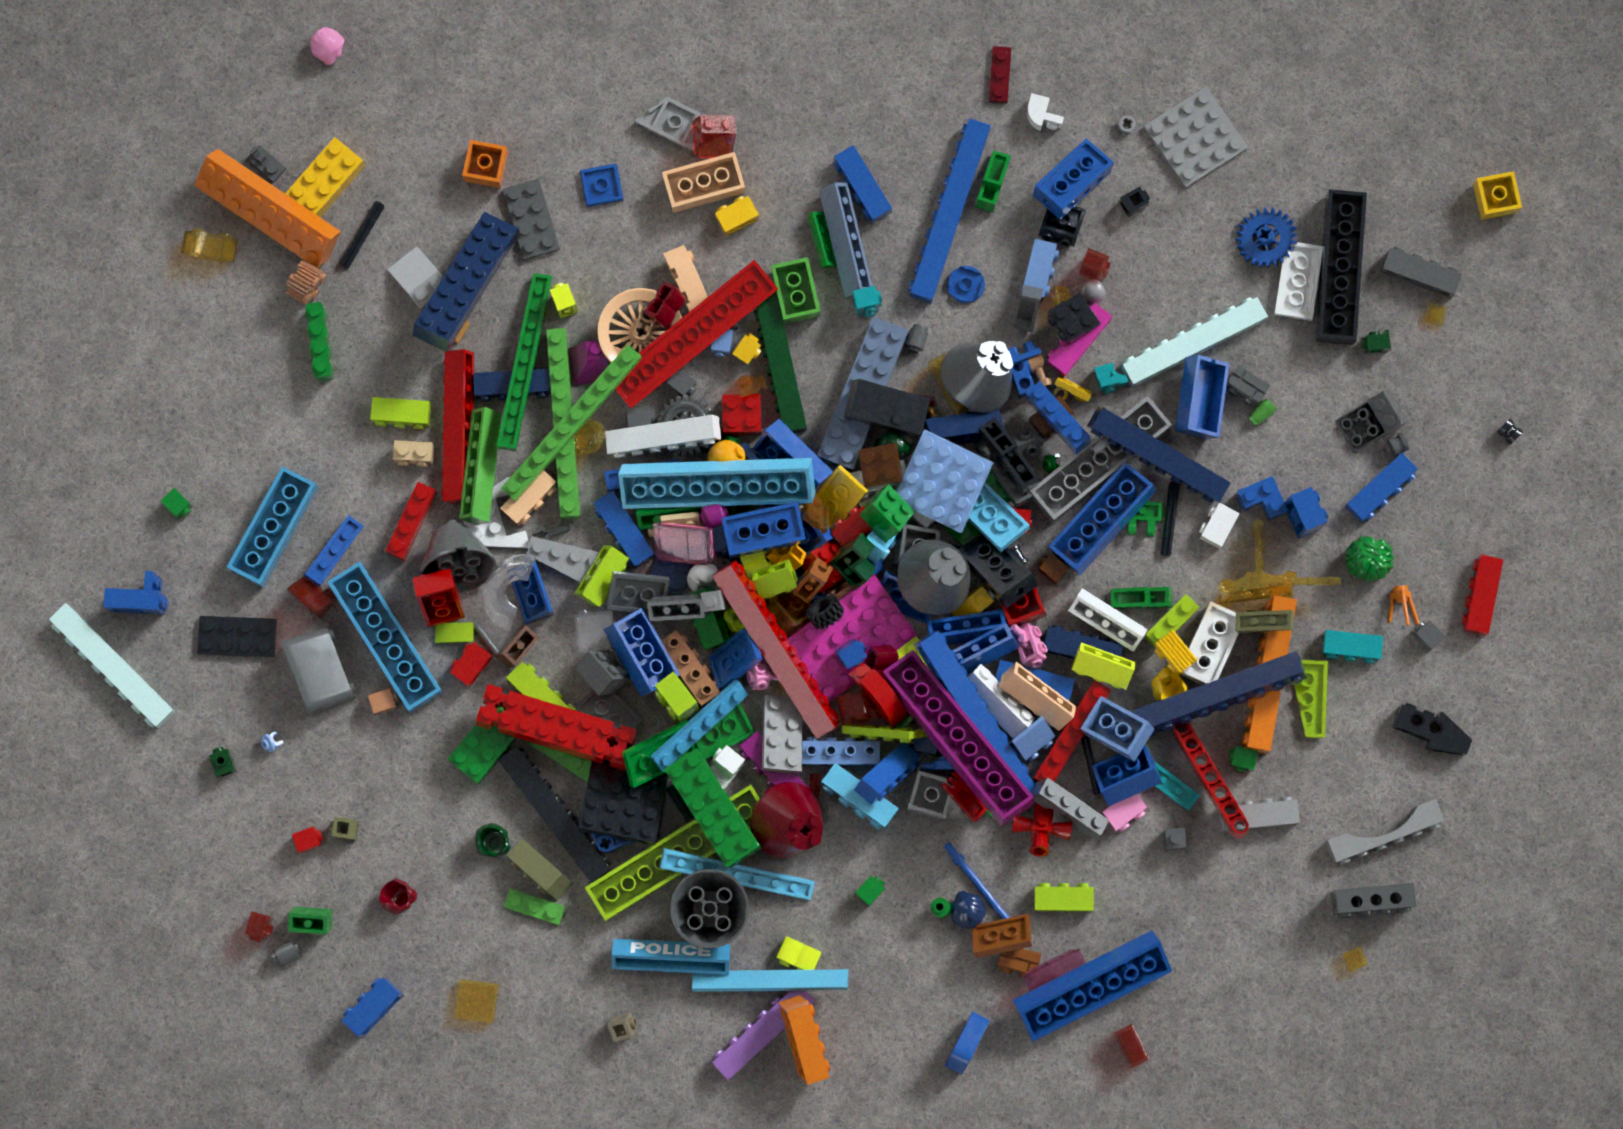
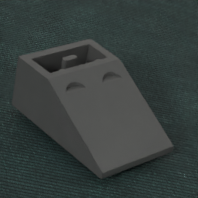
(1371, 421)

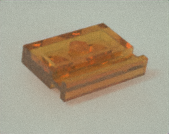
(748, 384)
(816, 514)

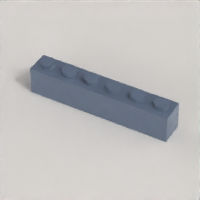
(845, 238)

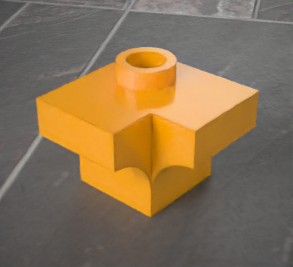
(793, 553)

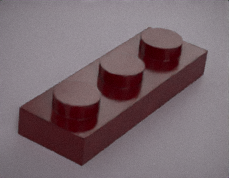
(1000, 74)

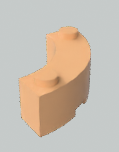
(685, 275)

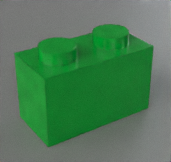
(310, 920)

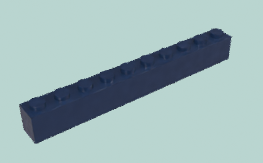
(1223, 693)

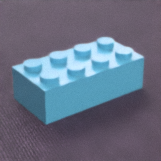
(842, 785)

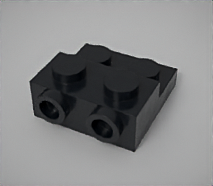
(1062, 230)
(1073, 319)

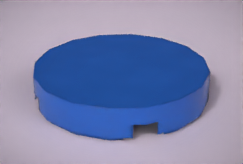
(971, 286)

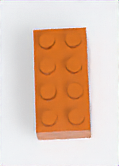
(804, 1039)

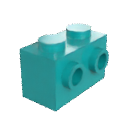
(867, 301)

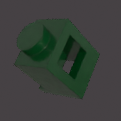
(1376, 342)
(227, 767)

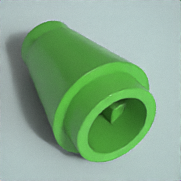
(1262, 412)

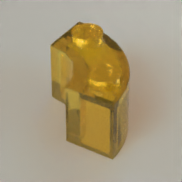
(209, 246)

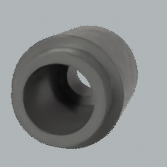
(916, 338)
(286, 953)

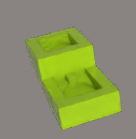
(454, 633)

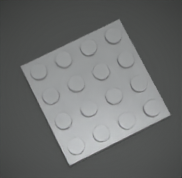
(1195, 137)

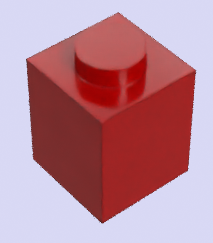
(307, 839)

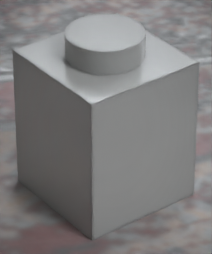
(714, 601)

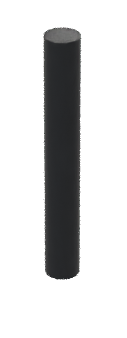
(1090, 761)

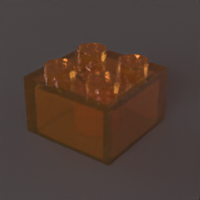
(789, 611)

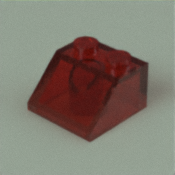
(713, 135)
(312, 596)

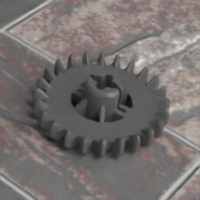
(690, 406)

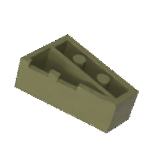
(539, 869)

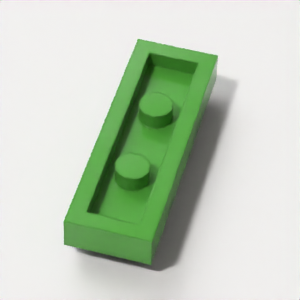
(534, 906)

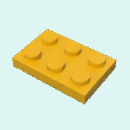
(841, 494)

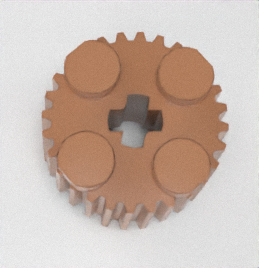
(305, 282)

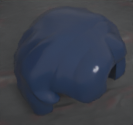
(967, 910)

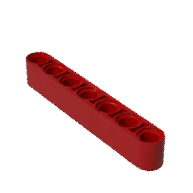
(1217, 785)

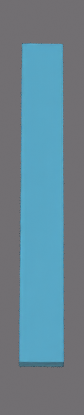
(745, 875)
(772, 980)

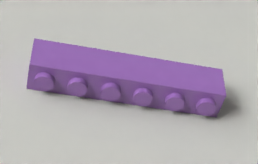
(754, 1037)

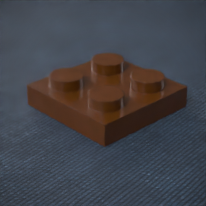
(880, 465)

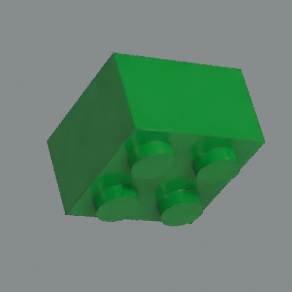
(886, 513)

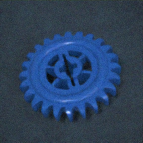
(1250, 229)

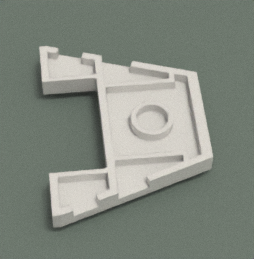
(493, 533)

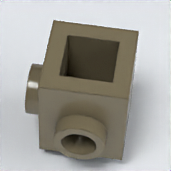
(622, 1027)

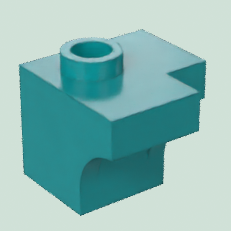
(1108, 379)

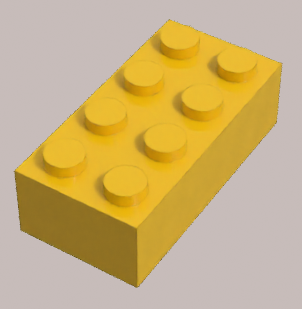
(326, 177)

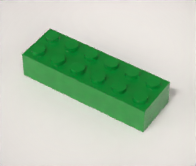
(713, 808)

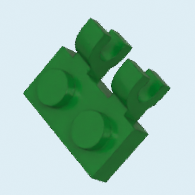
(1149, 513)

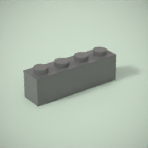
(1421, 272)

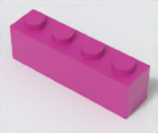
(1066, 355)

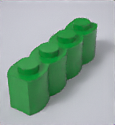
(319, 344)

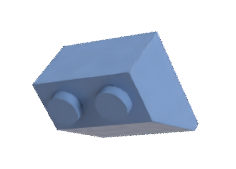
(1033, 739)

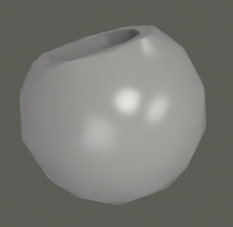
(1093, 291)

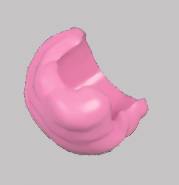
(326, 45)

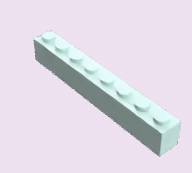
(1194, 341)
(115, 669)

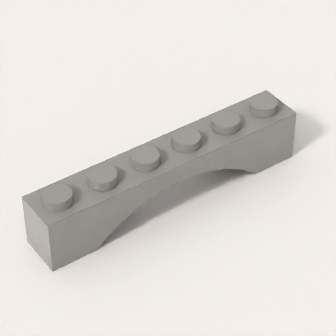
(1347, 845)

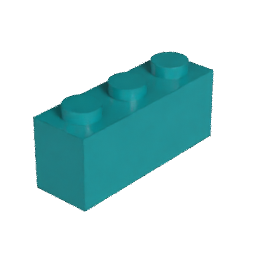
(1352, 646)

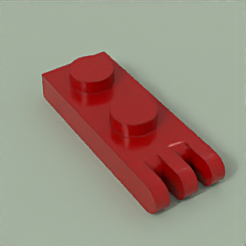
(964, 797)

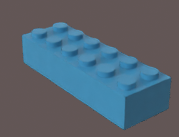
(272, 527)

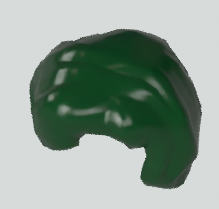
(891, 437)
(492, 840)

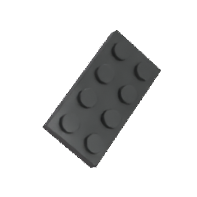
(531, 218)

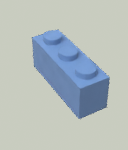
(1040, 266)

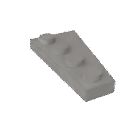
(563, 558)

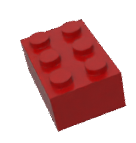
(438, 597)

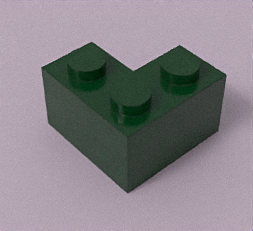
(852, 561)

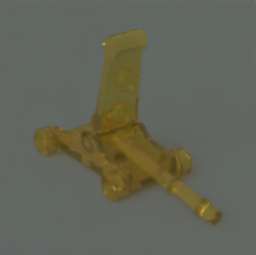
(1261, 584)

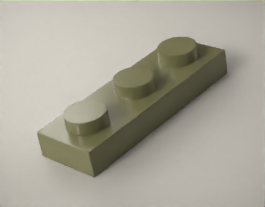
(1264, 621)

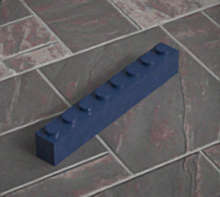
(1158, 454)

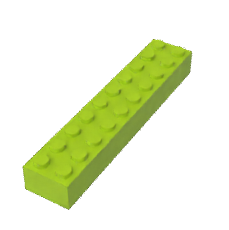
(642, 873)

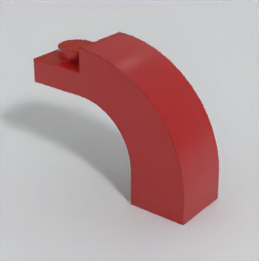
(880, 692)

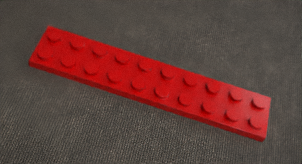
(696, 332)

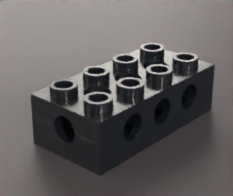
(1006, 588)

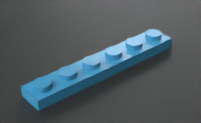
(699, 725)

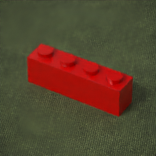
(411, 521)
(1482, 595)

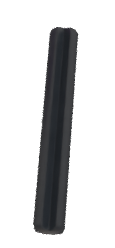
(362, 234)
(1169, 522)

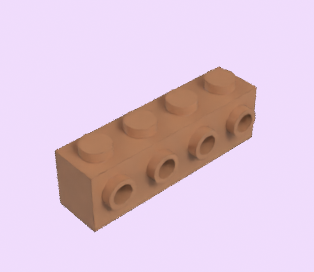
(690, 670)

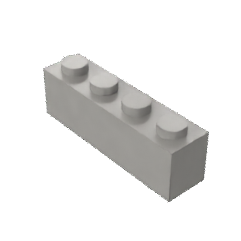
(1266, 814)

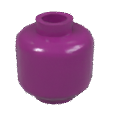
(712, 515)

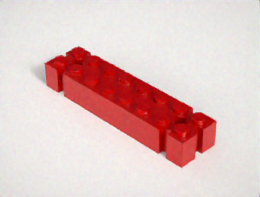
(555, 726)

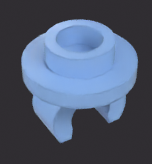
(268, 742)

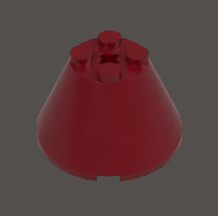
(787, 820)

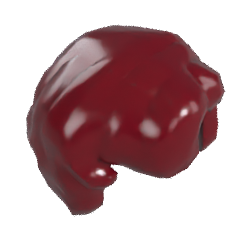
(397, 896)

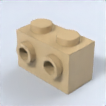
(413, 453)

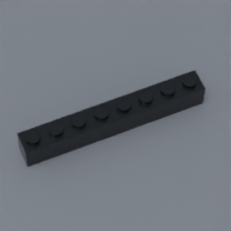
(555, 816)

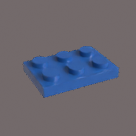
(734, 658)

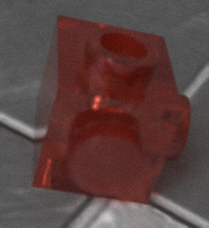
(259, 926)

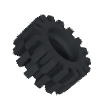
(825, 611)

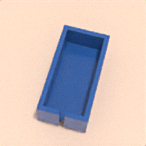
(1202, 397)

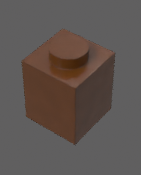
(1053, 568)

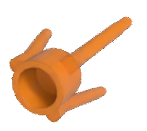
(1402, 595)

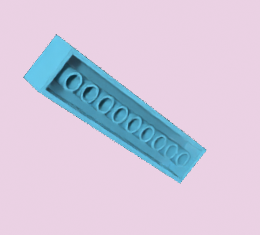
(717, 483)

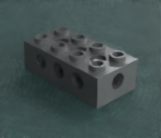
(1403, 894)

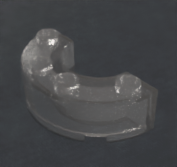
(494, 597)

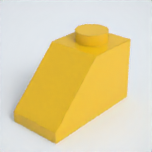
(975, 603)

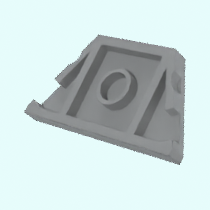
(671, 122)

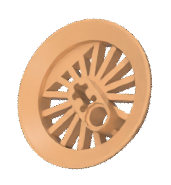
(625, 298)

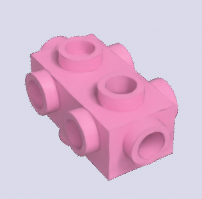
(1031, 649)
(760, 675)

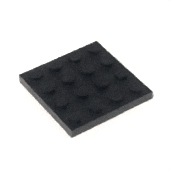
(620, 810)

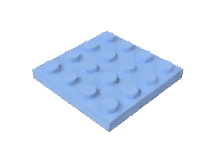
(943, 480)

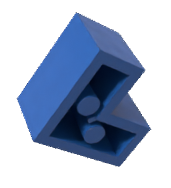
(1264, 494)

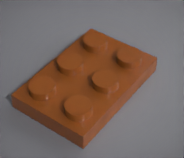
(1002, 936)

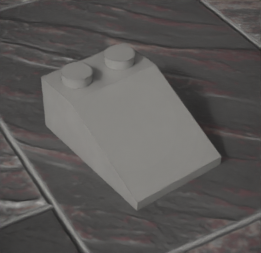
(416, 276)

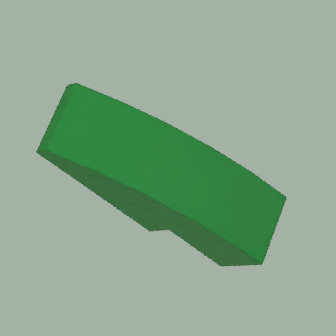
(993, 181)
(1141, 597)

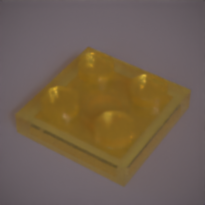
(476, 1001)

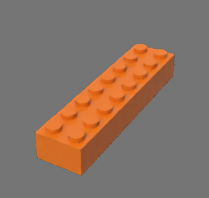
(267, 208)
(1264, 710)

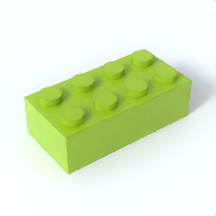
(677, 698)

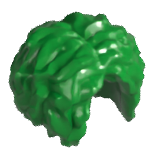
(1369, 558)

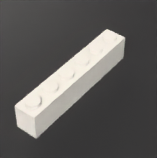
(663, 435)

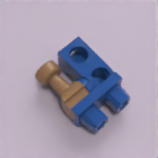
(1024, 365)

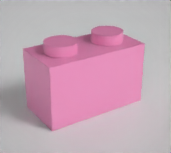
(1123, 812)

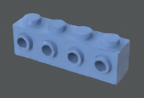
(840, 752)

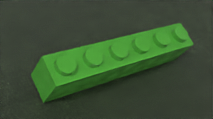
(480, 466)

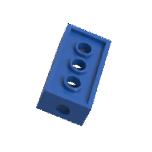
(1073, 178)
(760, 542)

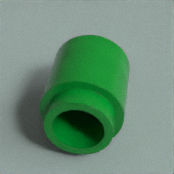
(945, 912)

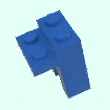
(138, 601)

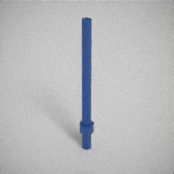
(958, 859)

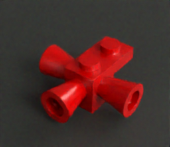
(1041, 829)

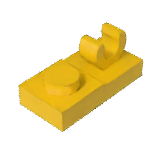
(1079, 392)

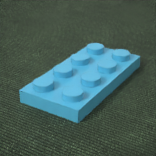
(997, 519)

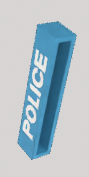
(669, 957)

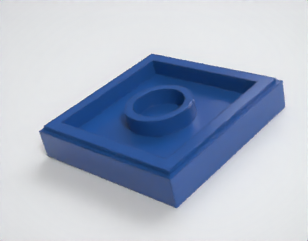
(601, 185)

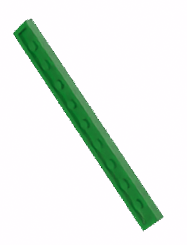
(524, 362)

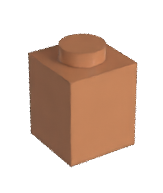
(383, 701)

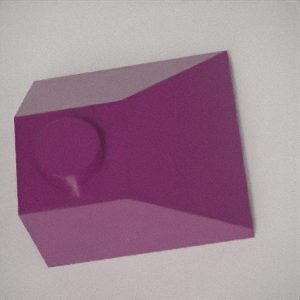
(586, 362)

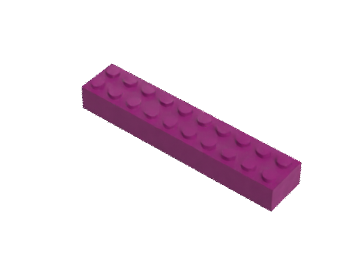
(958, 738)

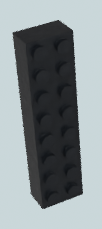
(1341, 267)

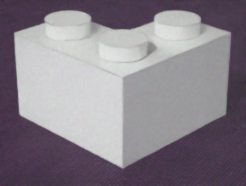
(726, 765)

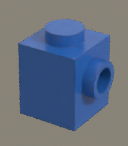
(851, 653)

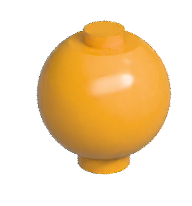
(726, 451)

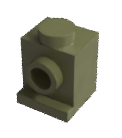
(353, 827)

